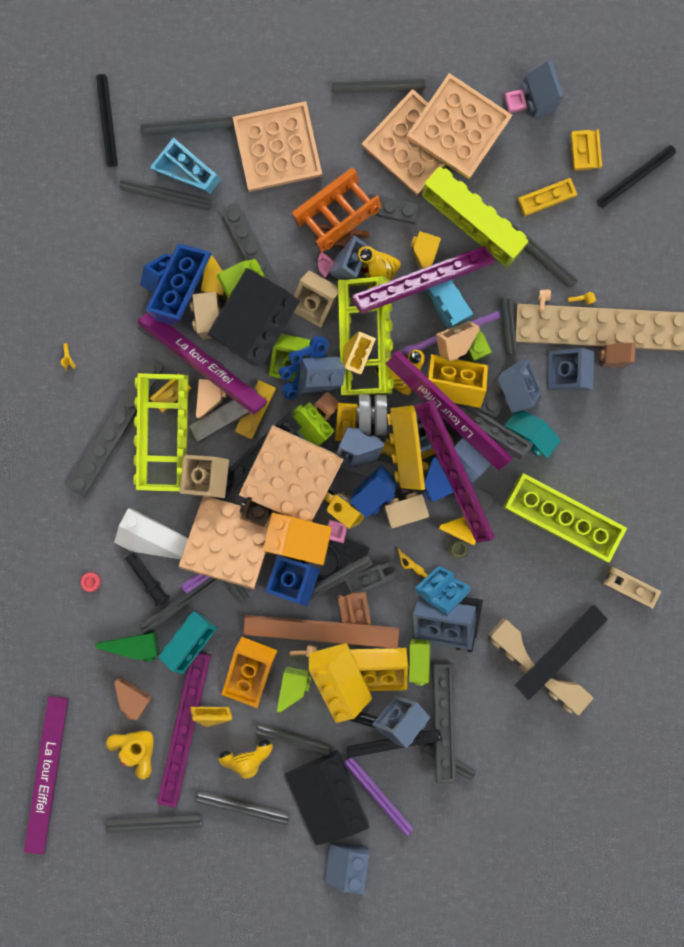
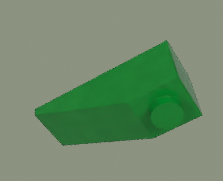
(136, 647)

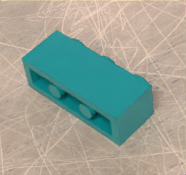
(187, 642)

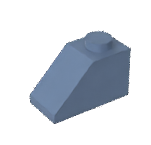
(347, 264)

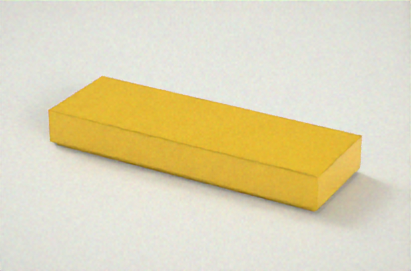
(547, 197)

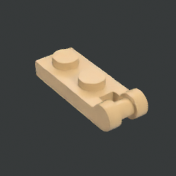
(633, 588)

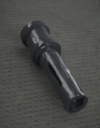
(151, 586)

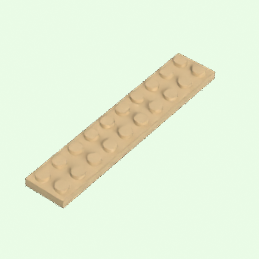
(599, 327)

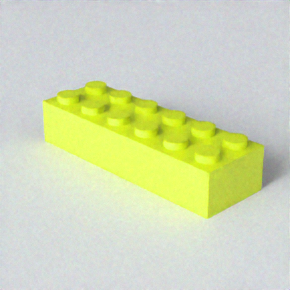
(473, 216)
(564, 518)

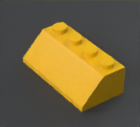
(407, 447)
(383, 668)
(339, 681)

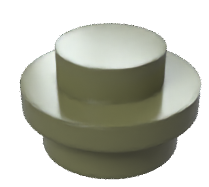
(458, 548)

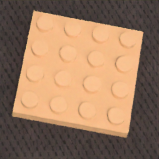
(459, 126)
(277, 146)
(397, 153)
(291, 475)
(225, 544)

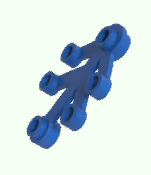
(317, 347)

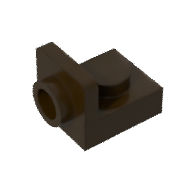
(254, 512)

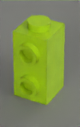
(314, 426)
(419, 661)

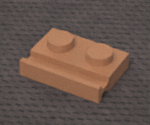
(355, 608)

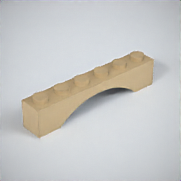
(510, 639)

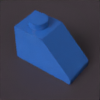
(153, 272)
(435, 482)

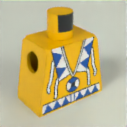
(343, 509)

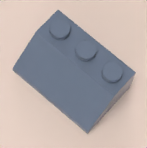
(443, 629)

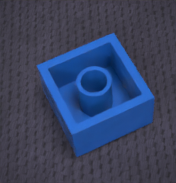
(374, 491)
(292, 580)

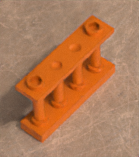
(328, 195)

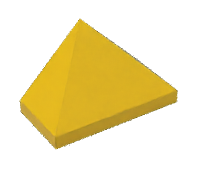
(357, 352)
(458, 529)
(210, 715)

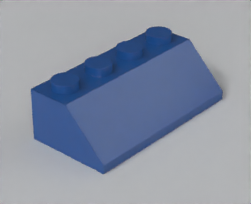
(177, 284)

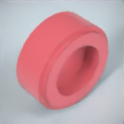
(90, 582)

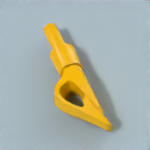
(411, 564)

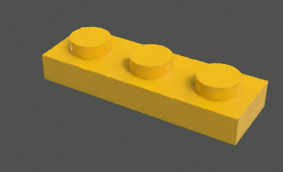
(249, 424)

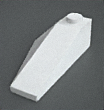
(148, 536)

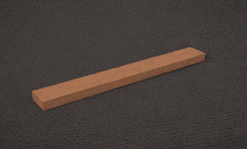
(321, 631)

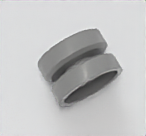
(372, 414)

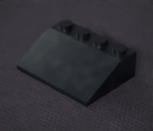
(253, 317)
(328, 799)

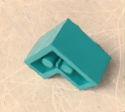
(535, 432)

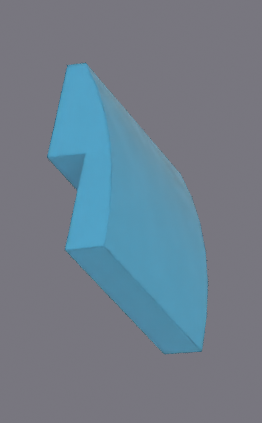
(442, 590)

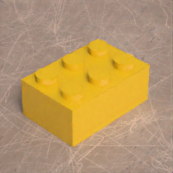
(459, 379)

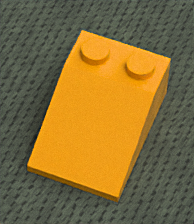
(297, 539)
(249, 672)

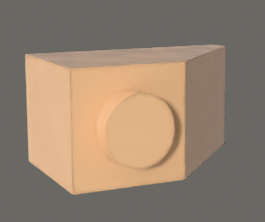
(456, 340)
(208, 398)

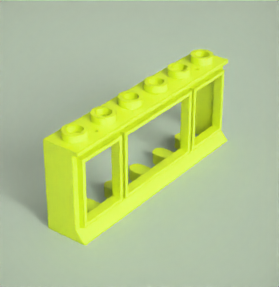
(385, 344)
(141, 423)

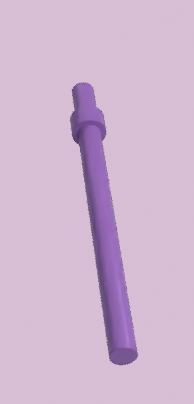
(432, 341)

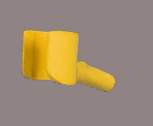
(588, 297)
(67, 360)

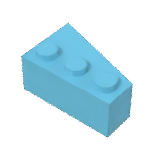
(183, 166)
(449, 304)

